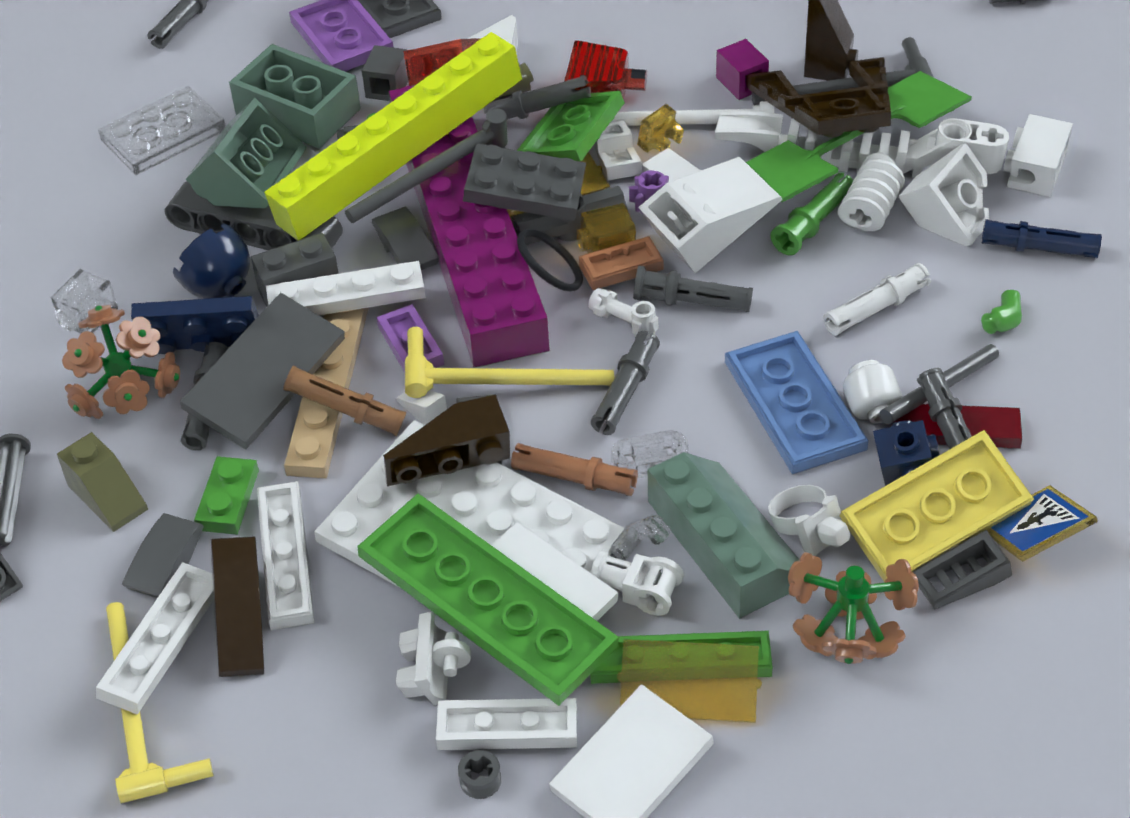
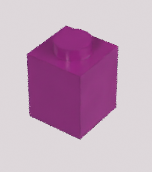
(735, 63)

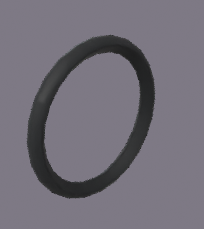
(542, 273)

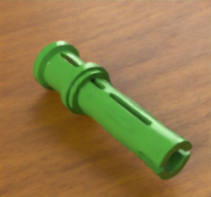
(805, 220)

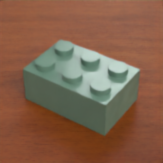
(299, 92)

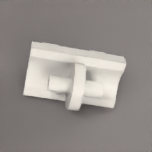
(436, 656)

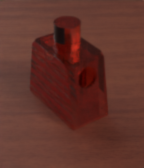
(605, 68)

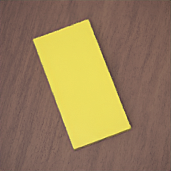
(937, 505)

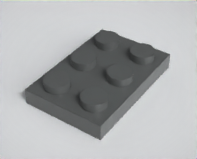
(524, 181)

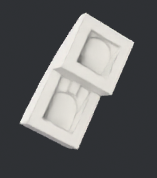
(617, 152)

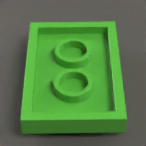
(574, 126)

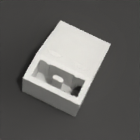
(709, 210)

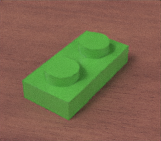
(227, 495)

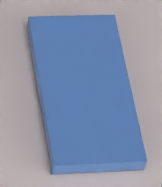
(796, 402)

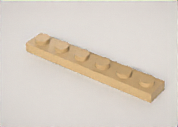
(319, 425)

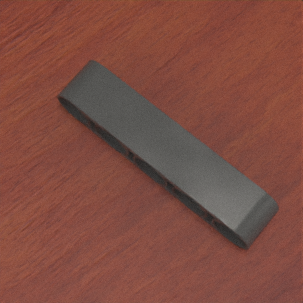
(253, 225)

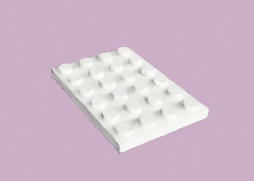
(480, 498)

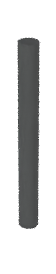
(952, 376)

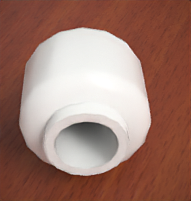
(870, 389)

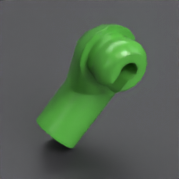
(1005, 316)

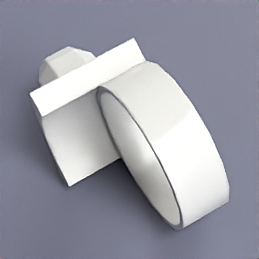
(814, 531)

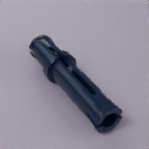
(1038, 238)

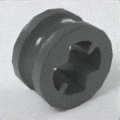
(476, 762)

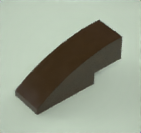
(237, 606)

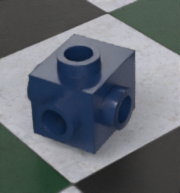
(904, 448)

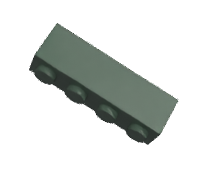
(246, 159)
(721, 531)

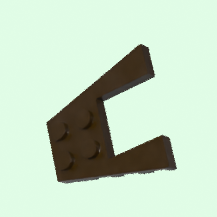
(836, 110)

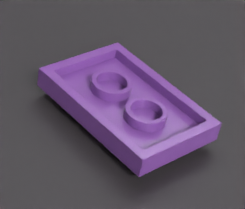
(339, 32)

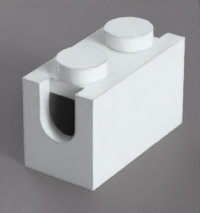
(1038, 154)

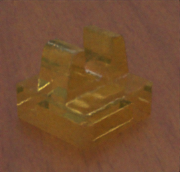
(658, 128)

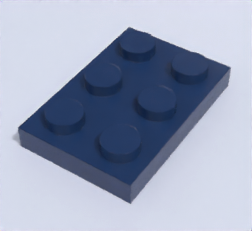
(197, 321)

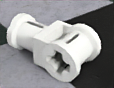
(640, 580)

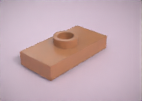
(620, 262)

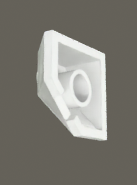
(950, 197)

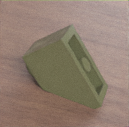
(101, 481)

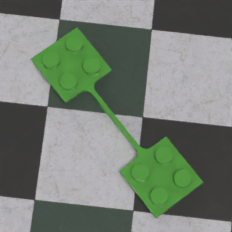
(914, 99)

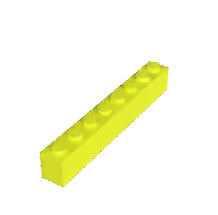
(393, 136)

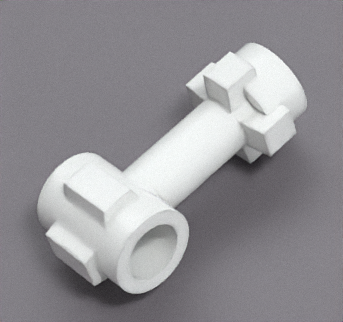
(640, 314)

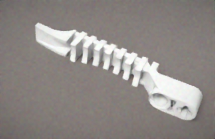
(764, 131)

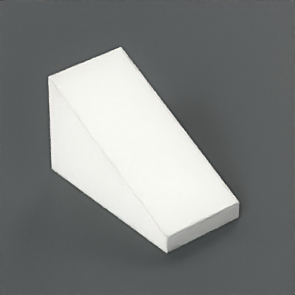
(424, 408)

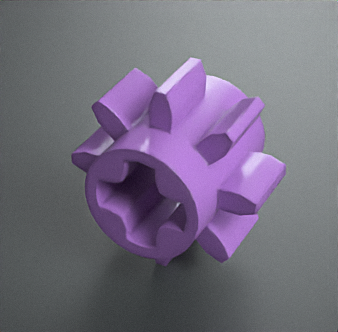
(645, 186)

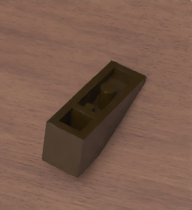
(828, 41)

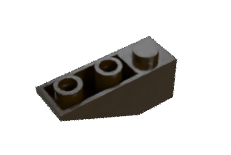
(455, 440)

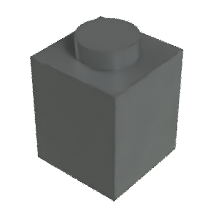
(384, 72)

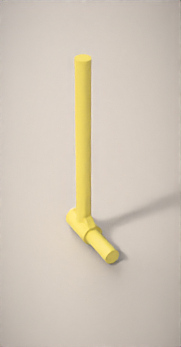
(421, 374)
(144, 778)

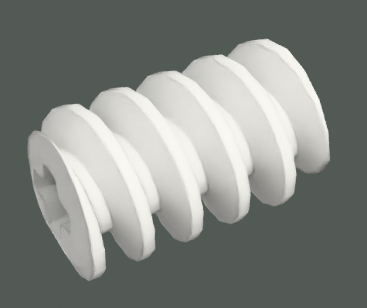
(872, 193)

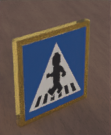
(1042, 524)

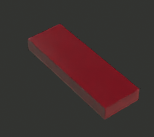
(999, 423)

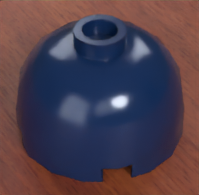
(214, 264)

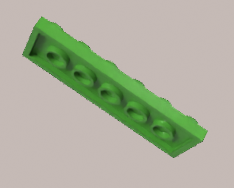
(488, 598)

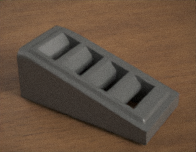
(968, 552)

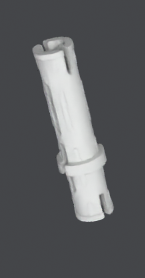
(889, 292)

